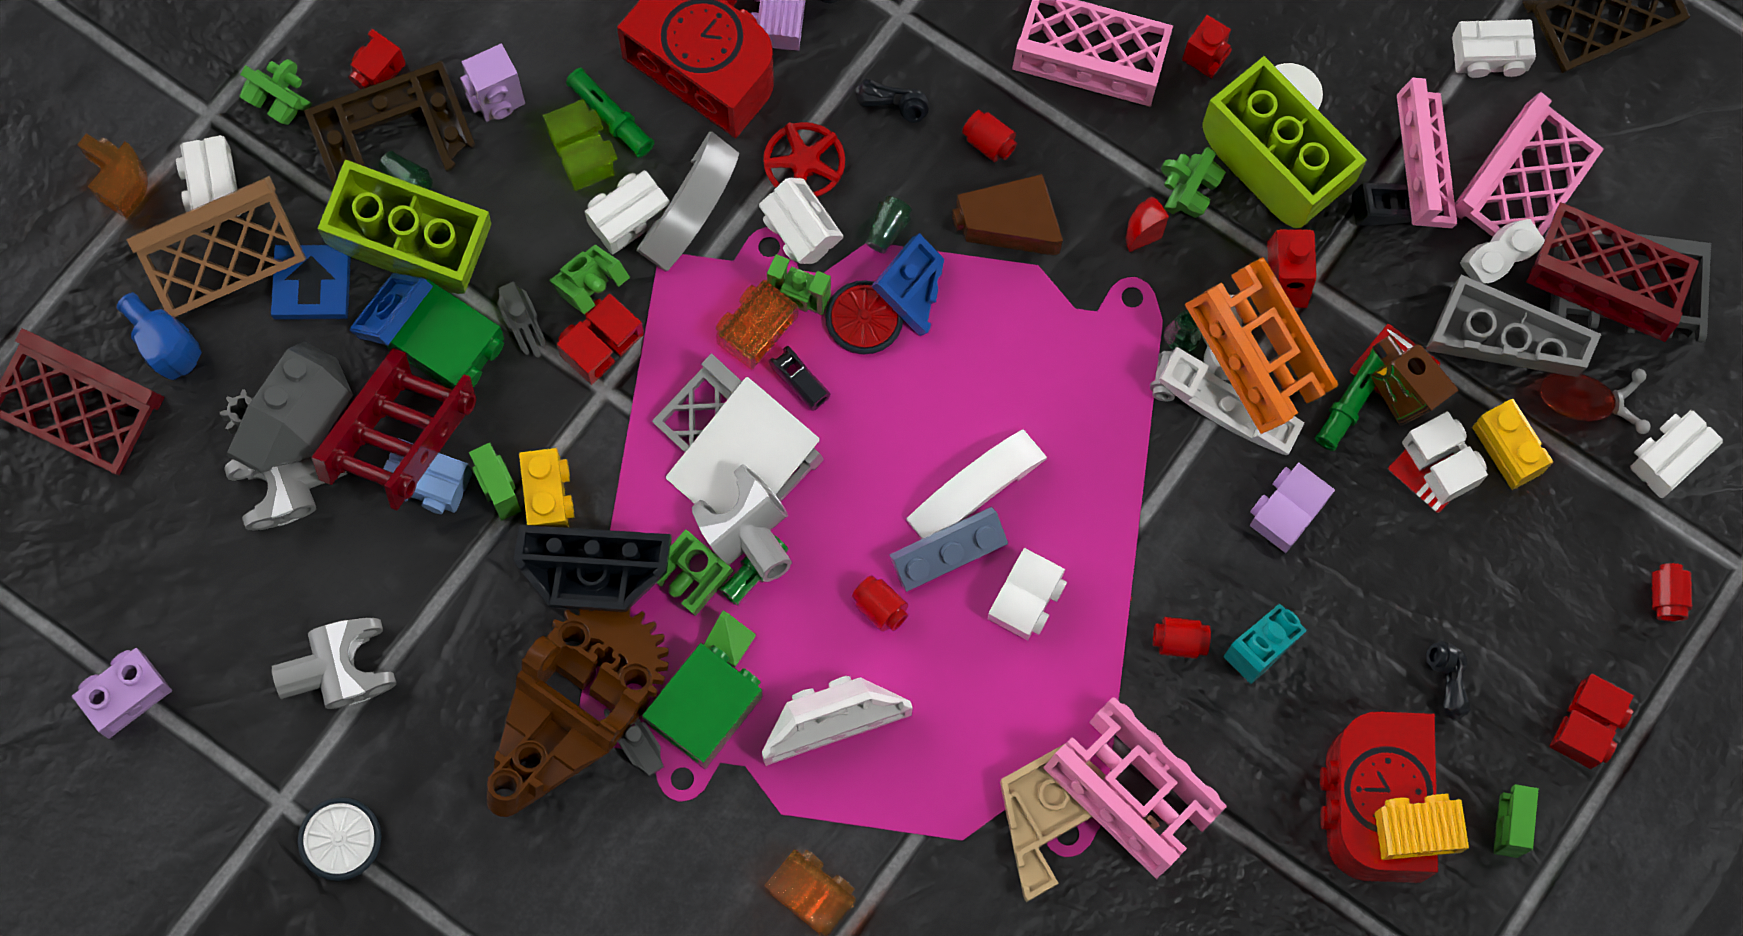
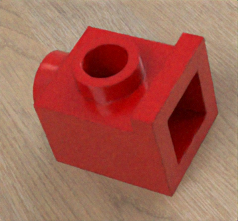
(1208, 47)
(376, 61)

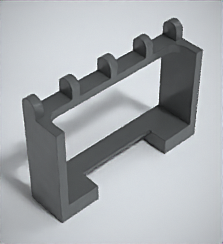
(1699, 297)

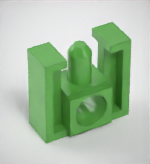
(587, 275)
(803, 288)
(495, 481)
(709, 579)
(1516, 821)

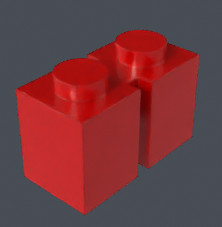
(612, 325)
(1594, 717)

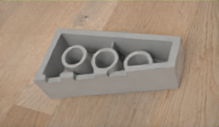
(1509, 331)

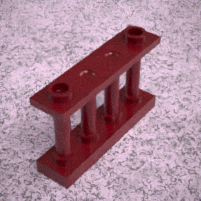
(376, 402)

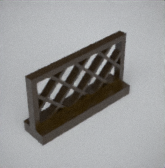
(1551, 31)

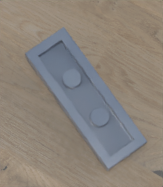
(948, 549)

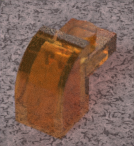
(122, 178)

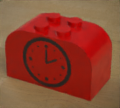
(703, 56)
(1369, 763)

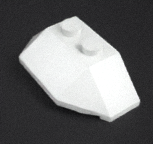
(832, 715)

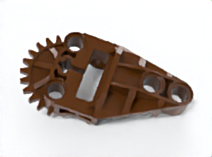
(554, 730)

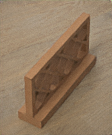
(202, 218)

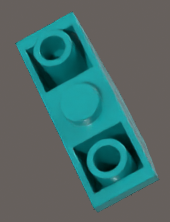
(1264, 643)

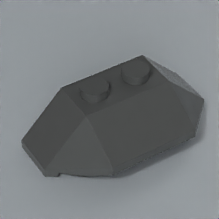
(292, 410)

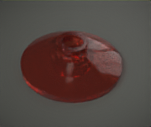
(1577, 397)

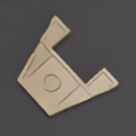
(1036, 814)

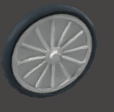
(339, 839)

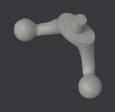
(1638, 377)

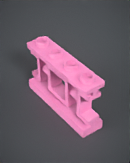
(1115, 807)

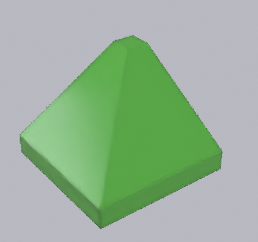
(730, 637)

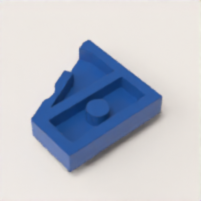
(911, 283)

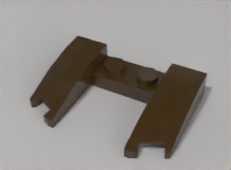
(418, 90)

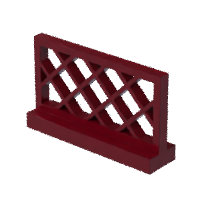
(1605, 292)
(96, 379)

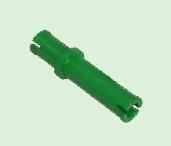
(620, 123)
(1346, 410)

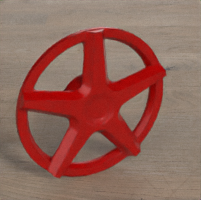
(805, 159)

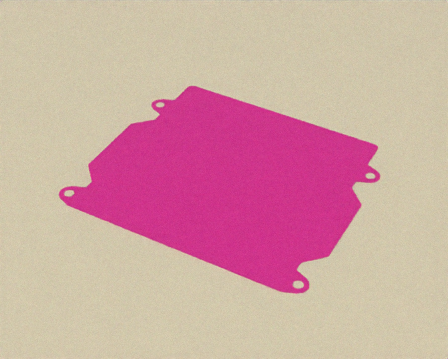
(894, 431)

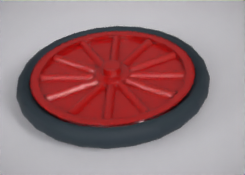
(862, 319)

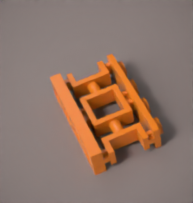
(1243, 358)

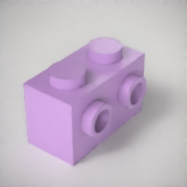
(492, 83)
(121, 692)

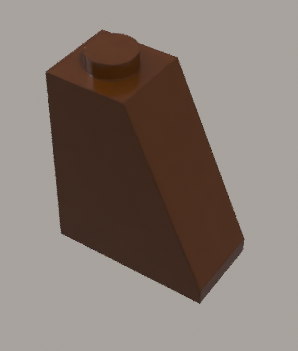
(1010, 217)

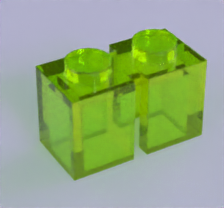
(577, 141)

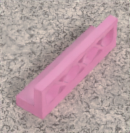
(1420, 156)

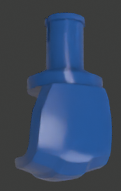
(160, 338)

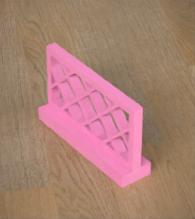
(1086, 68)
(1509, 151)

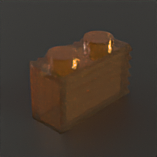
(756, 323)
(811, 892)

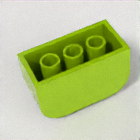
(1280, 144)
(404, 227)

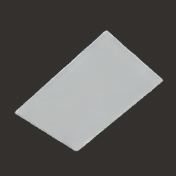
(745, 431)

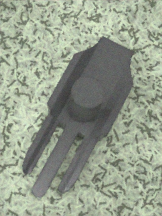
(519, 316)
(641, 747)

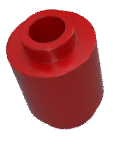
(989, 136)
(1671, 592)
(880, 604)
(1182, 637)

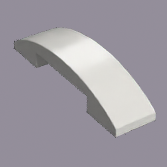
(1220, 403)
(977, 484)

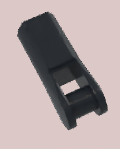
(802, 381)

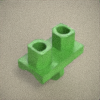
(260, 85)
(1184, 179)

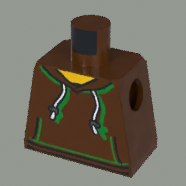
(1410, 380)

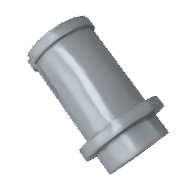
(1159, 391)

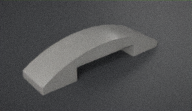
(691, 203)

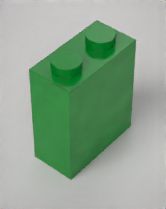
(448, 338)
(703, 704)

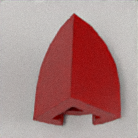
(1146, 224)

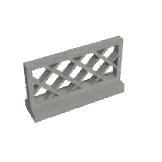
(724, 383)

